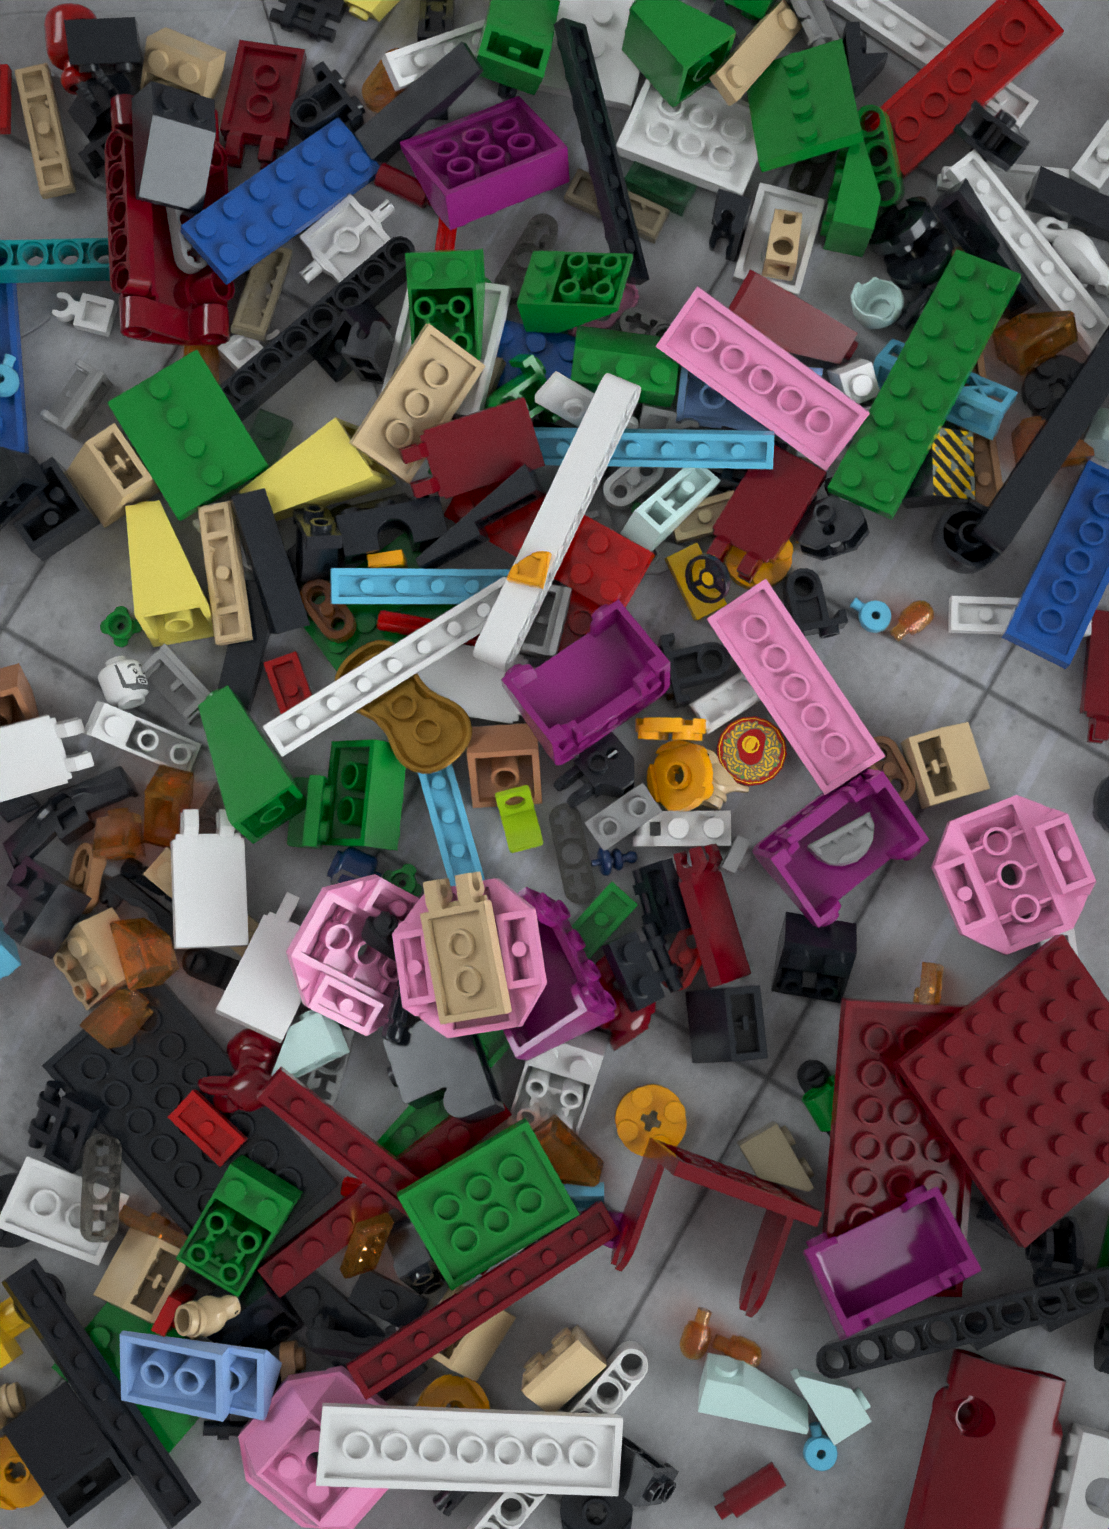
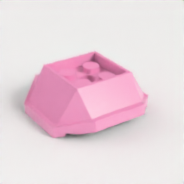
(1048, 869)
(326, 950)
(520, 955)
(280, 1449)

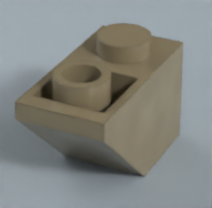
(773, 1159)

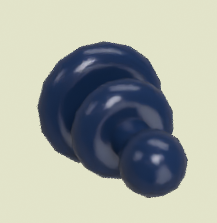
(616, 859)

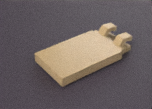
(463, 950)

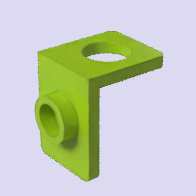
(519, 820)

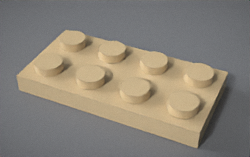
(418, 396)

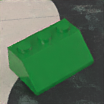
(627, 357)
(365, 795)

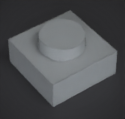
(737, 856)

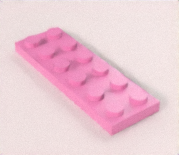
(762, 378)
(795, 687)

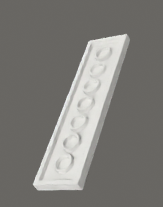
(469, 1449)

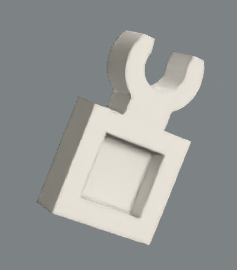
(91, 314)
(242, 349)

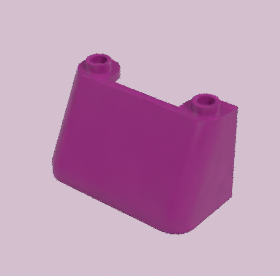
(590, 684)
(819, 886)
(890, 1262)

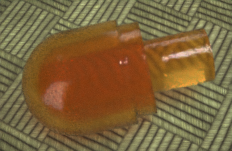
(913, 619)
(696, 1335)
(739, 1349)

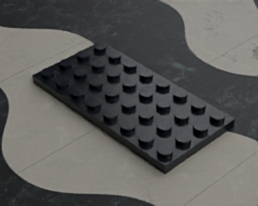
(146, 1083)

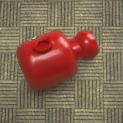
(57, 43)

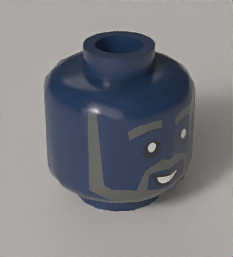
(352, 865)

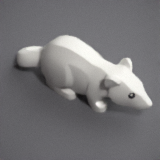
(1077, 253)

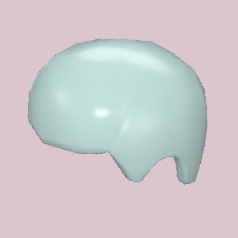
(876, 303)

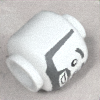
(123, 683)

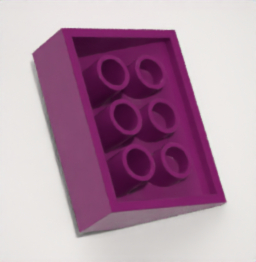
(487, 161)

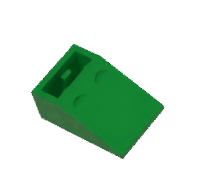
(517, 42)
(851, 203)
(571, 288)
(449, 294)
(239, 1225)

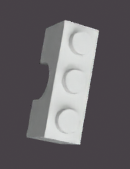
(1085, 1460)

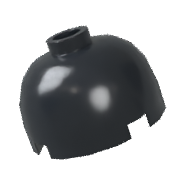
(955, 545)

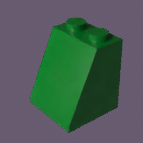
(675, 46)

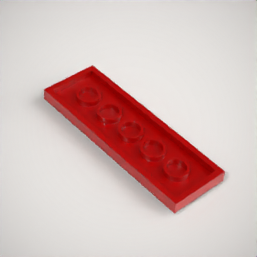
(966, 70)
(596, 563)

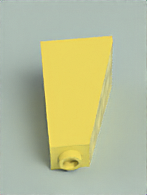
(321, 472)
(163, 582)

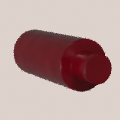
(401, 185)
(751, 1491)

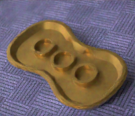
(420, 724)

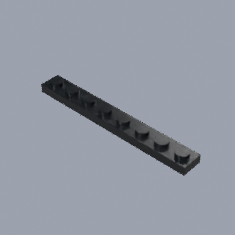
(600, 145)
(101, 1393)

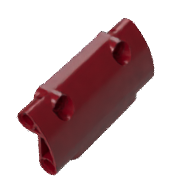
(154, 295)
(988, 1448)

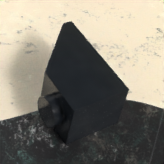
(330, 354)

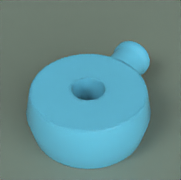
(11, 382)
(865, 615)
(819, 1442)

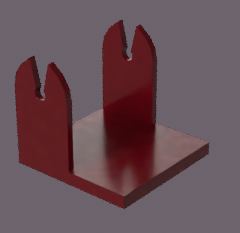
(780, 1204)

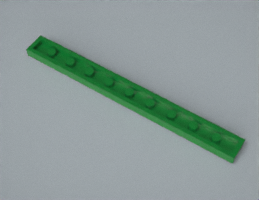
(595, 927)

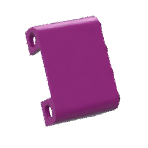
(573, 995)

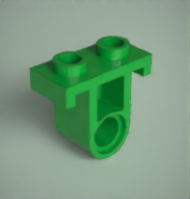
(525, 386)

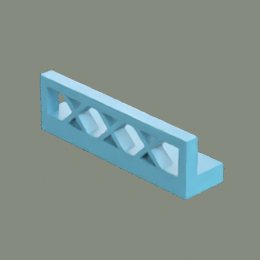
(972, 408)

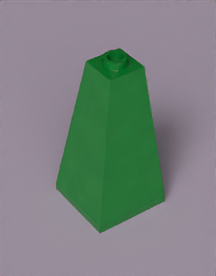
(250, 774)

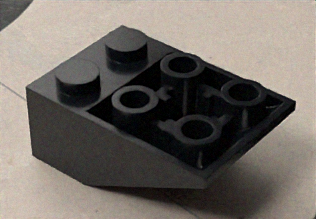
(66, 1453)

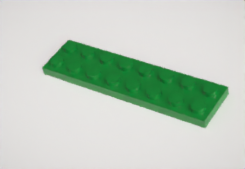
(924, 384)

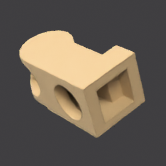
(782, 245)

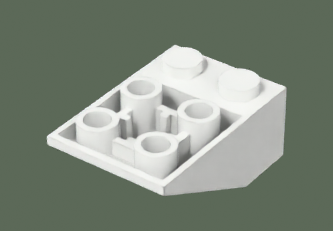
(560, 1082)

